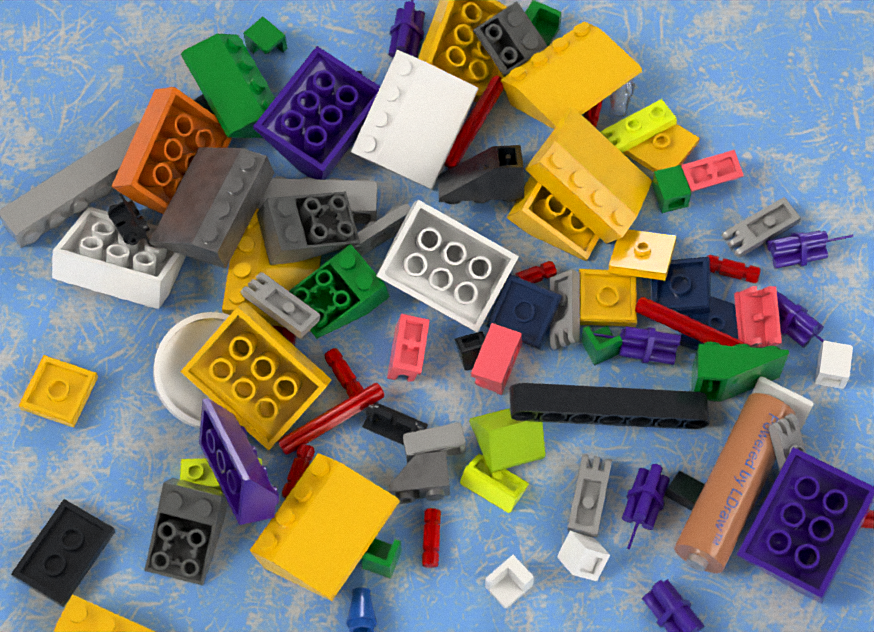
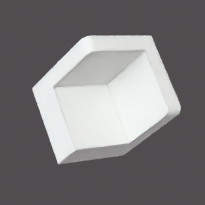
(833, 364)
(583, 556)
(509, 581)

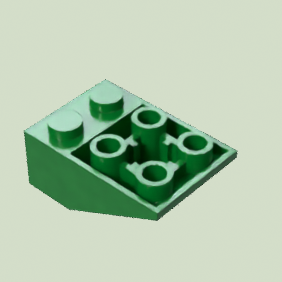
(341, 291)
(732, 370)

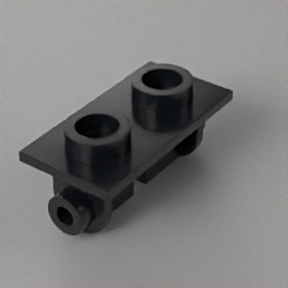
(128, 225)
(390, 422)

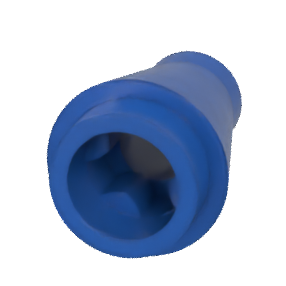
(361, 612)

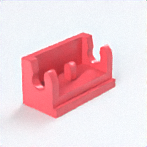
(712, 170)
(758, 317)
(408, 347)
(497, 358)

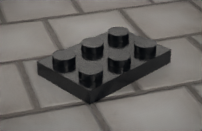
(63, 552)

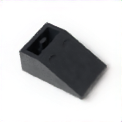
(485, 177)

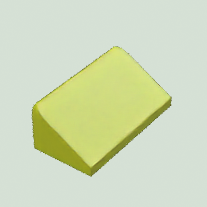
(498, 487)

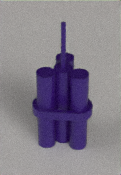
(407, 30)
(800, 248)
(796, 322)
(647, 345)
(645, 498)
(671, 609)

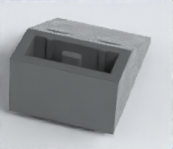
(306, 226)
(186, 530)

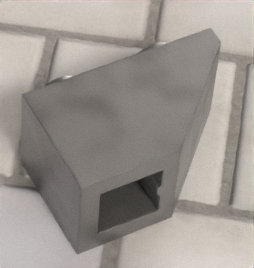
(422, 478)

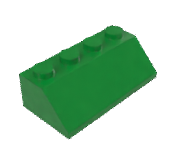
(229, 83)

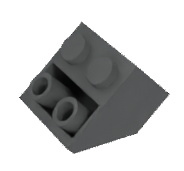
(510, 38)

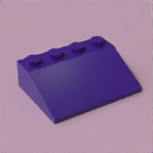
(318, 114)
(807, 524)

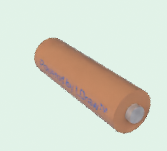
(732, 486)

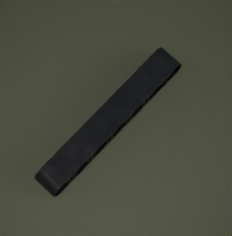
(608, 406)

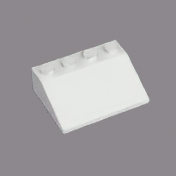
(414, 119)
(100, 260)
(446, 265)

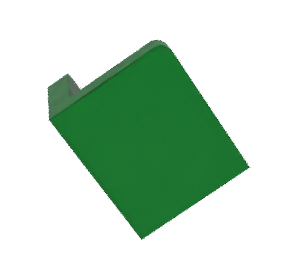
(545, 20)
(264, 36)
(671, 189)
(600, 348)
(382, 557)

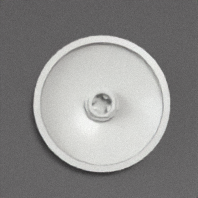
(174, 352)

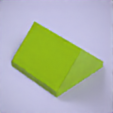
(508, 441)

